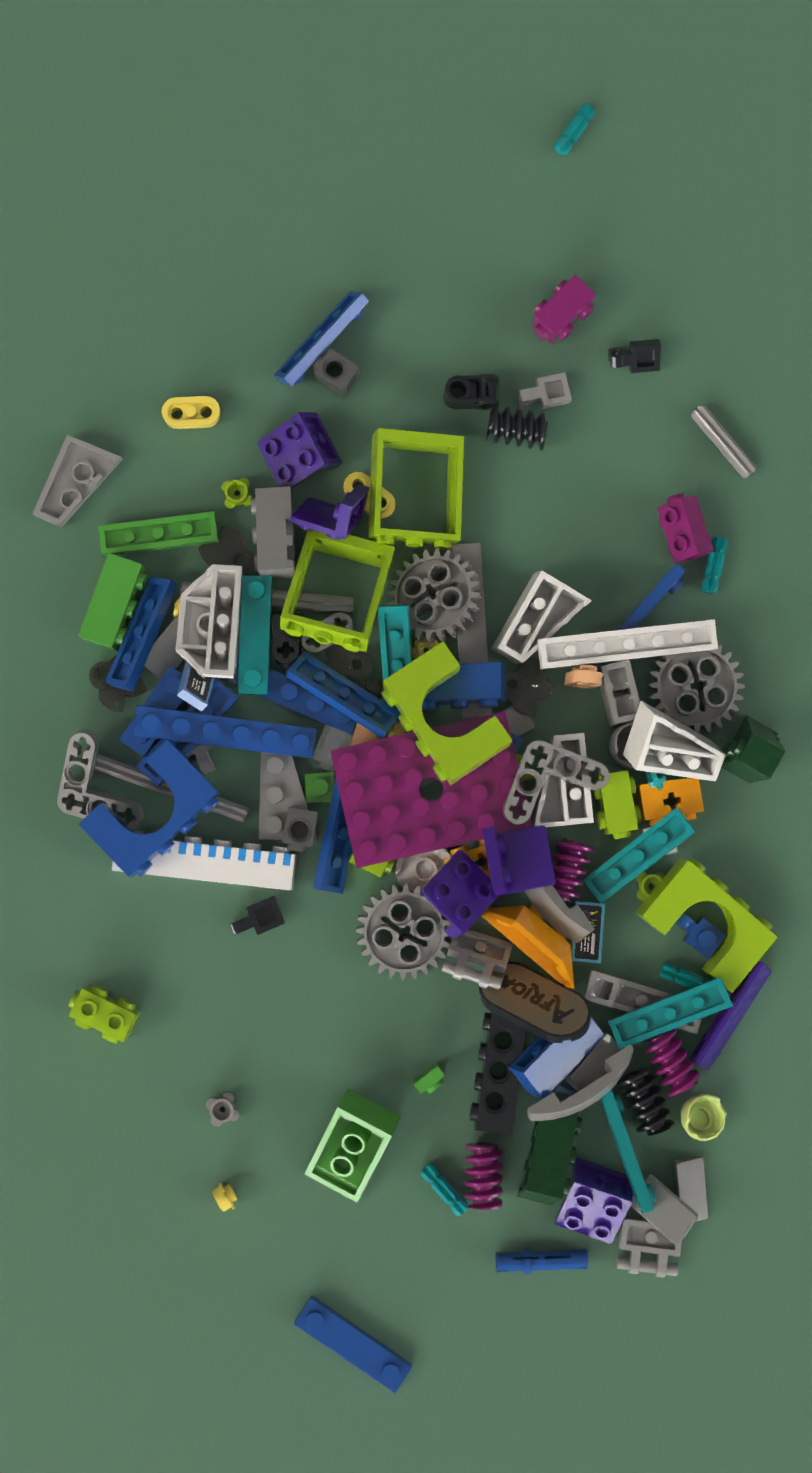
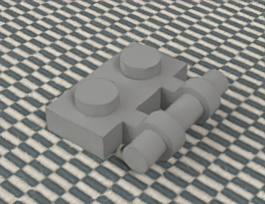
(481, 951)
(641, 1236)

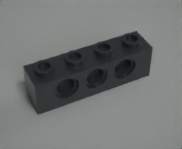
(500, 1117)

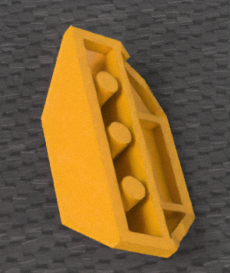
(535, 938)

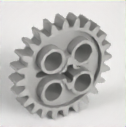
(424, 574)
(722, 680)
(389, 953)

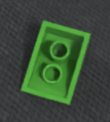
(352, 1145)

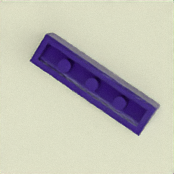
(729, 1018)

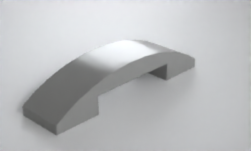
(569, 922)
(626, 995)
(550, 1106)

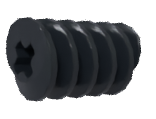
(517, 427)
(646, 1102)

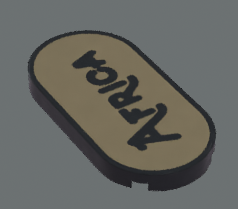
(538, 1004)

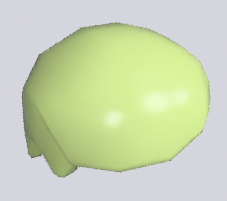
(703, 1117)

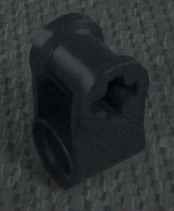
(478, 392)
(283, 640)

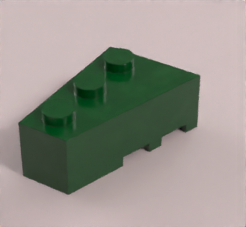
(753, 752)

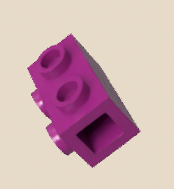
(556, 317)
(684, 528)

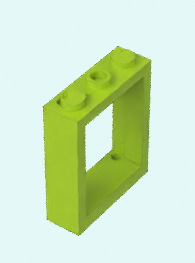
(423, 442)
(351, 548)

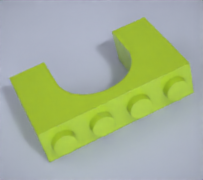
(452, 755)
(745, 937)

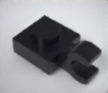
(642, 356)
(262, 916)

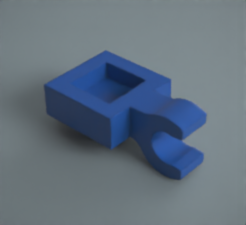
(701, 935)

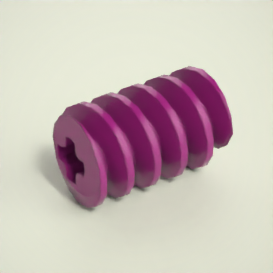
(570, 867)
(672, 1062)
(484, 1176)

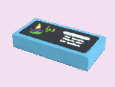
(591, 946)

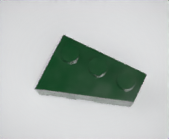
(549, 1159)

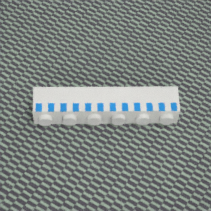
(226, 864)

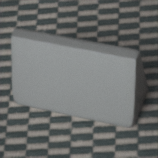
(163, 651)
(592, 1064)
(690, 1184)
(670, 1213)

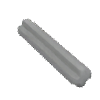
(723, 441)

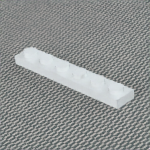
(627, 644)

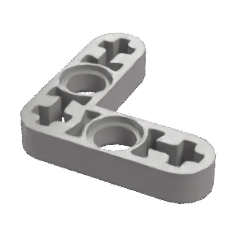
(549, 766)
(81, 788)

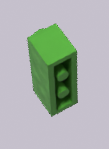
(113, 601)

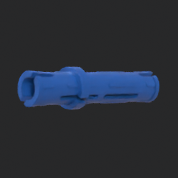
(541, 1260)

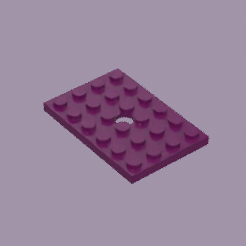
(390, 816)

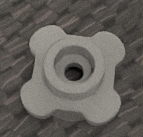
(219, 1117)

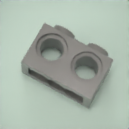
(619, 692)

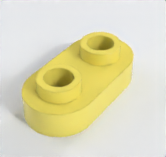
(192, 412)
(388, 510)

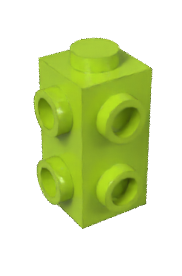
(617, 807)
(99, 1011)

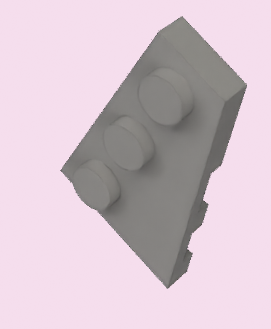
(73, 479)
(278, 791)

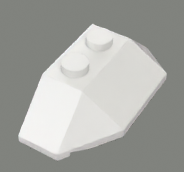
(211, 621)

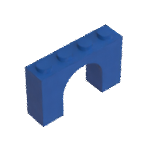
(191, 796)

